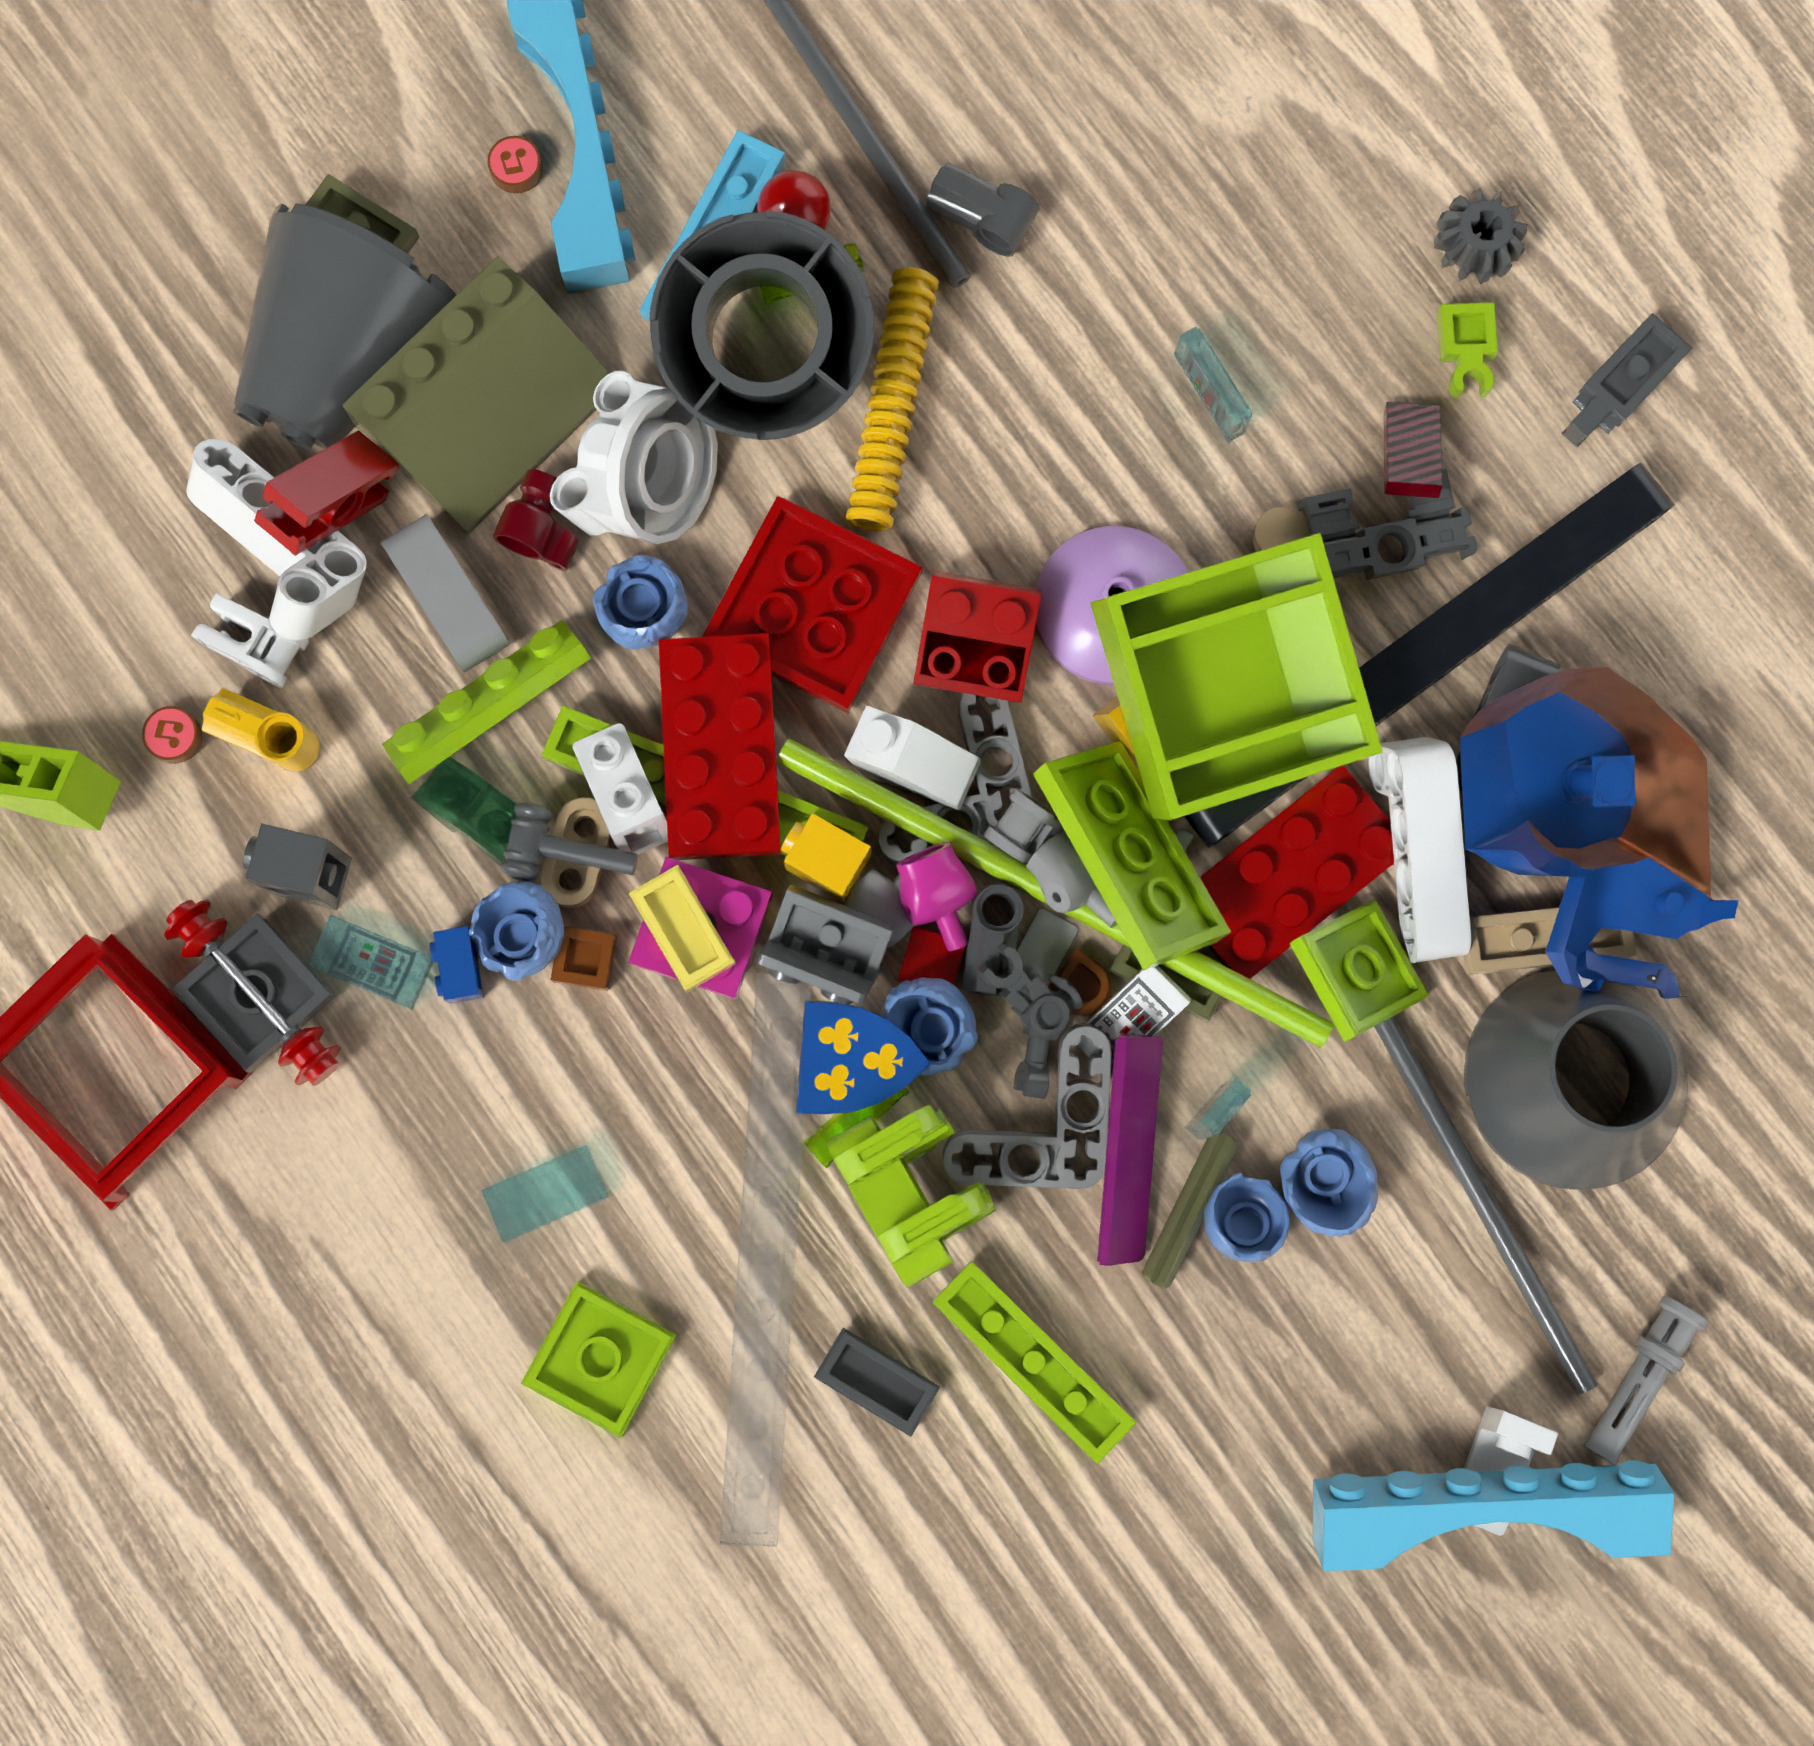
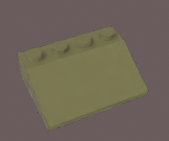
(479, 395)

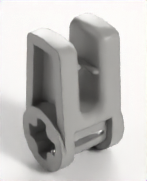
(1023, 827)

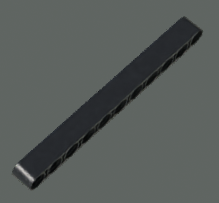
(1481, 616)

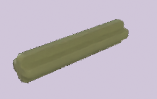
(1188, 1210)

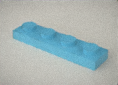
(731, 189)

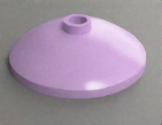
(1085, 572)

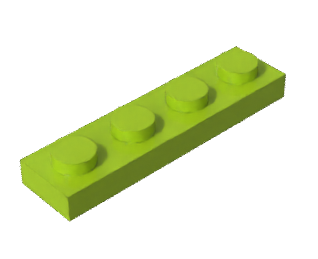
(485, 701)
(1034, 1362)

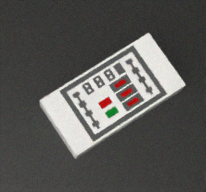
(1137, 1008)

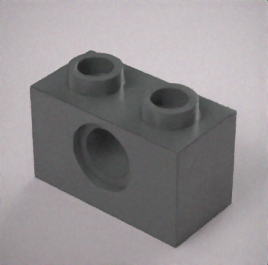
(297, 866)

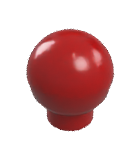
(798, 195)

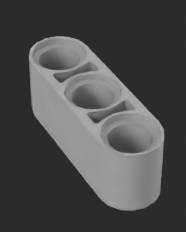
(445, 593)

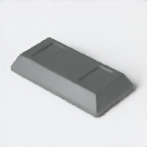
(877, 1382)

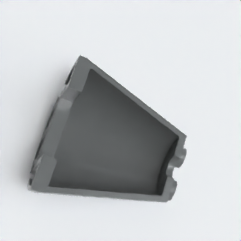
(325, 321)

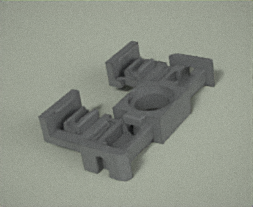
(1358, 552)

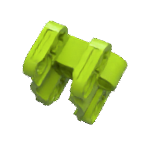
(879, 1178)

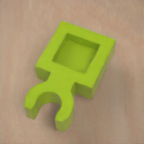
(1468, 337)

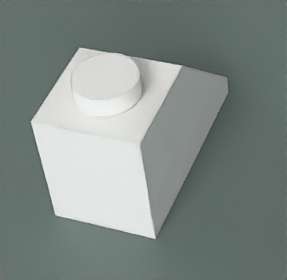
(911, 758)

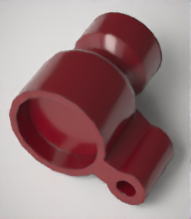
(529, 527)

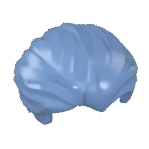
(640, 602)
(517, 930)
(935, 1019)
(1330, 1182)

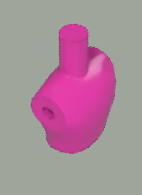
(934, 888)

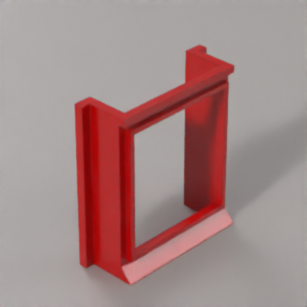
(163, 1009)

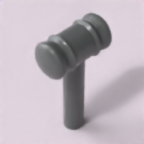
(530, 841)

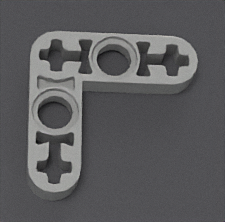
(980, 807)
(1051, 1146)

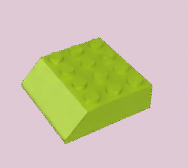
(1236, 677)

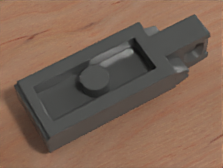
(1626, 379)

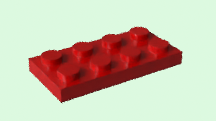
(719, 747)
(1297, 871)

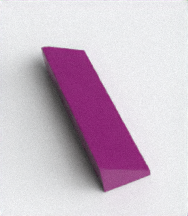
(1130, 1149)

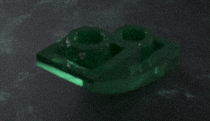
(468, 806)

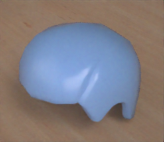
(1246, 1219)

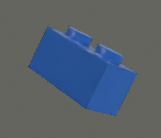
(457, 965)

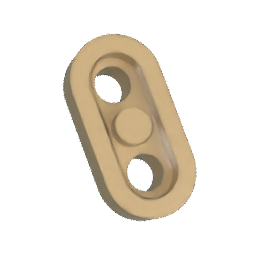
(554, 870)

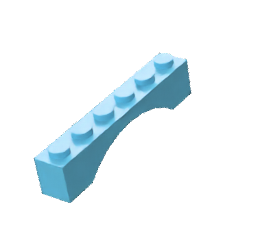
(585, 226)
(1377, 1518)

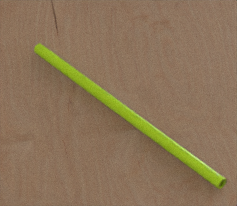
(1015, 873)

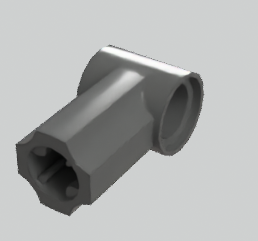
(993, 213)
(985, 939)

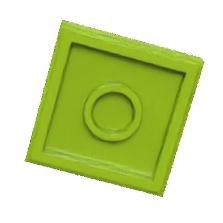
(1359, 970)
(599, 1359)

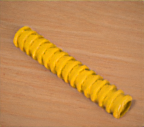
(892, 399)

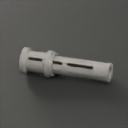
(1667, 1358)

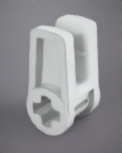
(263, 655)

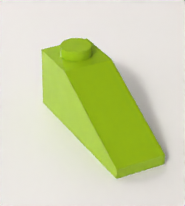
(55, 785)

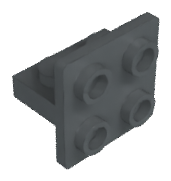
(826, 946)

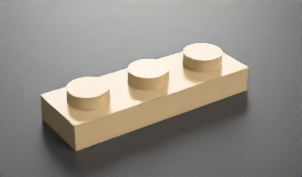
(1521, 940)

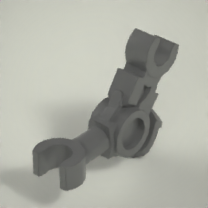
(1041, 1012)

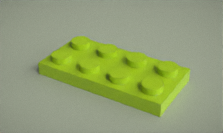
(1131, 855)

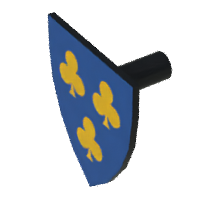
(852, 1059)

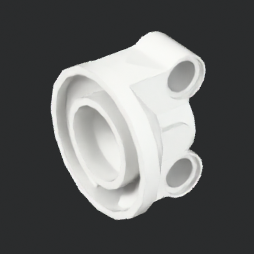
(639, 465)

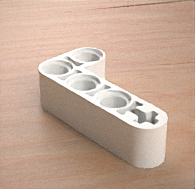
(312, 585)
(1427, 845)

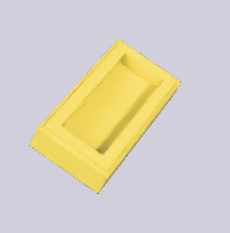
(682, 928)

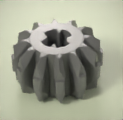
(1490, 222)

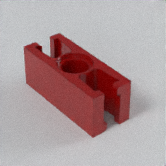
(325, 492)

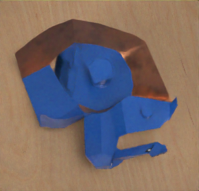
(1601, 798)

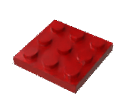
(820, 598)

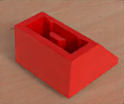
(977, 636)

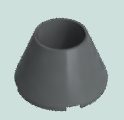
(747, 254)
(1518, 1095)

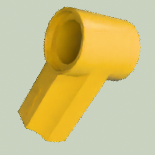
(259, 730)

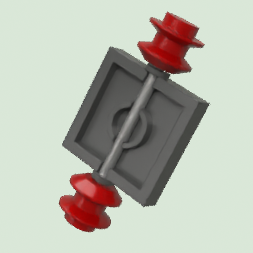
(252, 992)

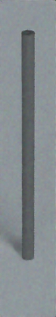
(869, 141)
(1486, 1206)

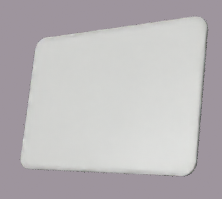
(1046, 943)

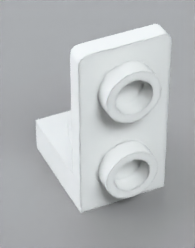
(621, 790)
(1506, 1442)

